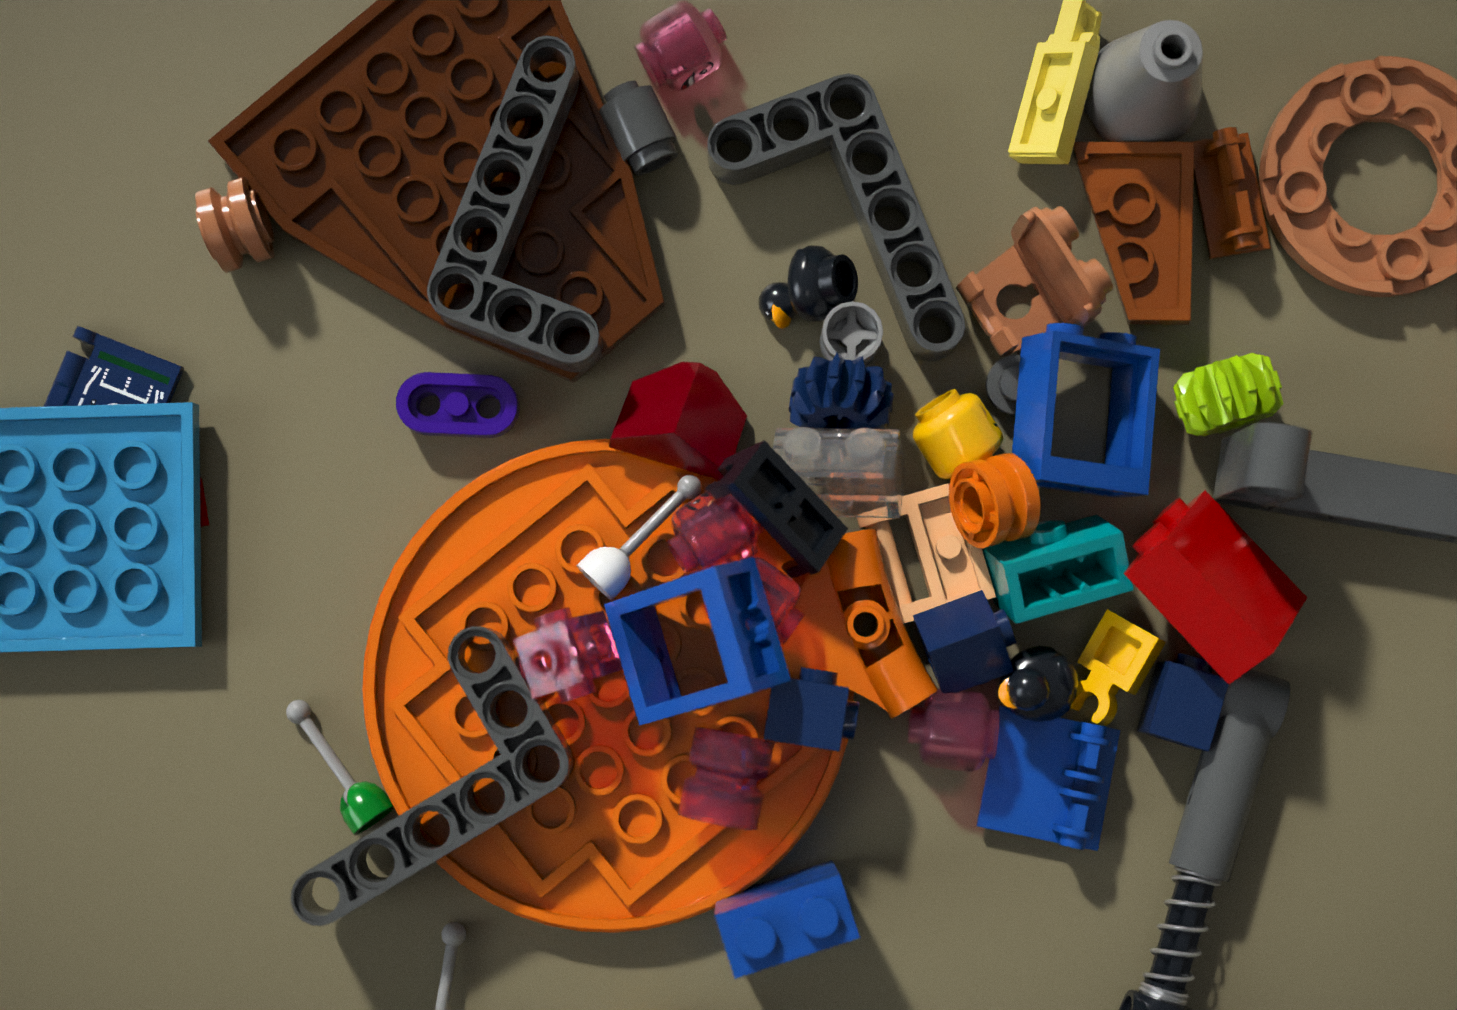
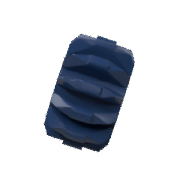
(841, 395)

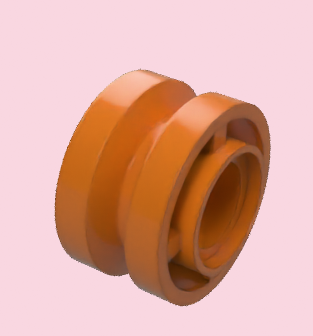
(994, 500)

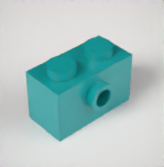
(1058, 567)

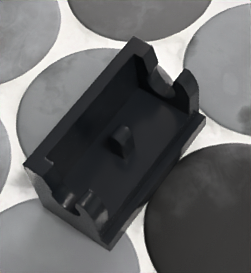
(781, 506)

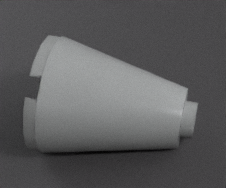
(1147, 84)

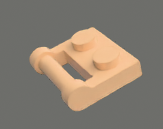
(946, 559)

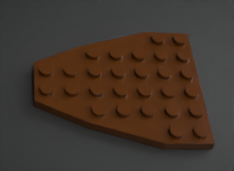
(380, 138)

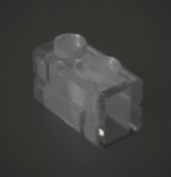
(848, 468)

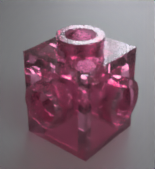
(567, 654)

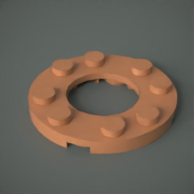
(1296, 192)

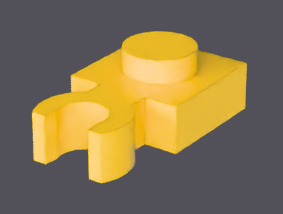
(1118, 658)

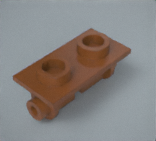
(1229, 194)

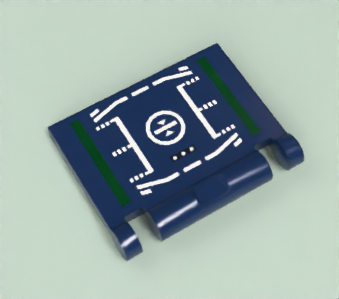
(112, 375)

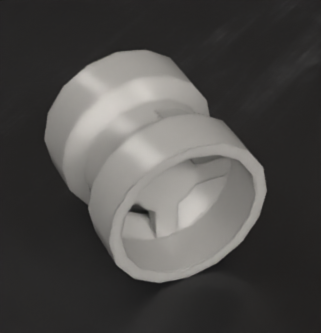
(852, 325)

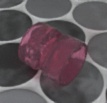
(726, 778)

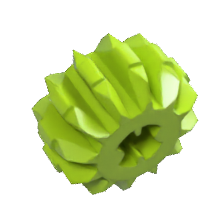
(1228, 394)

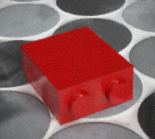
(1215, 585)

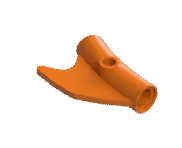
(876, 666)

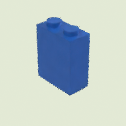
(785, 919)

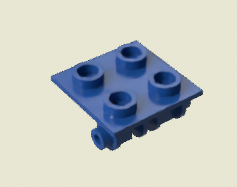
(1049, 780)

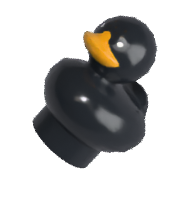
(813, 287)
(1040, 686)

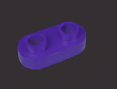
(459, 404)

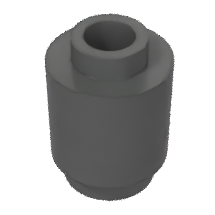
(639, 127)

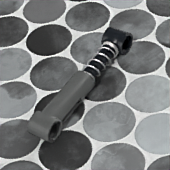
(1211, 832)

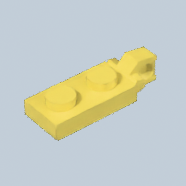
(1057, 88)

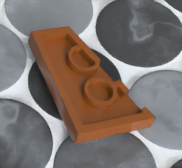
(1144, 222)

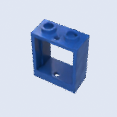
(1129, 418)
(749, 657)

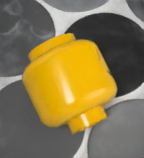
(955, 431)

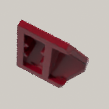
(681, 419)

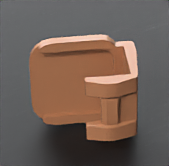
(1042, 258)

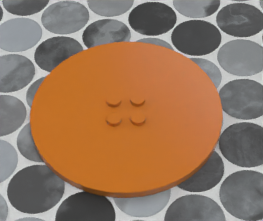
(610, 838)

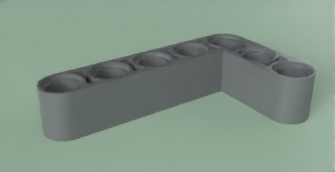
(865, 192)
(507, 214)
(1277, 472)
(455, 802)

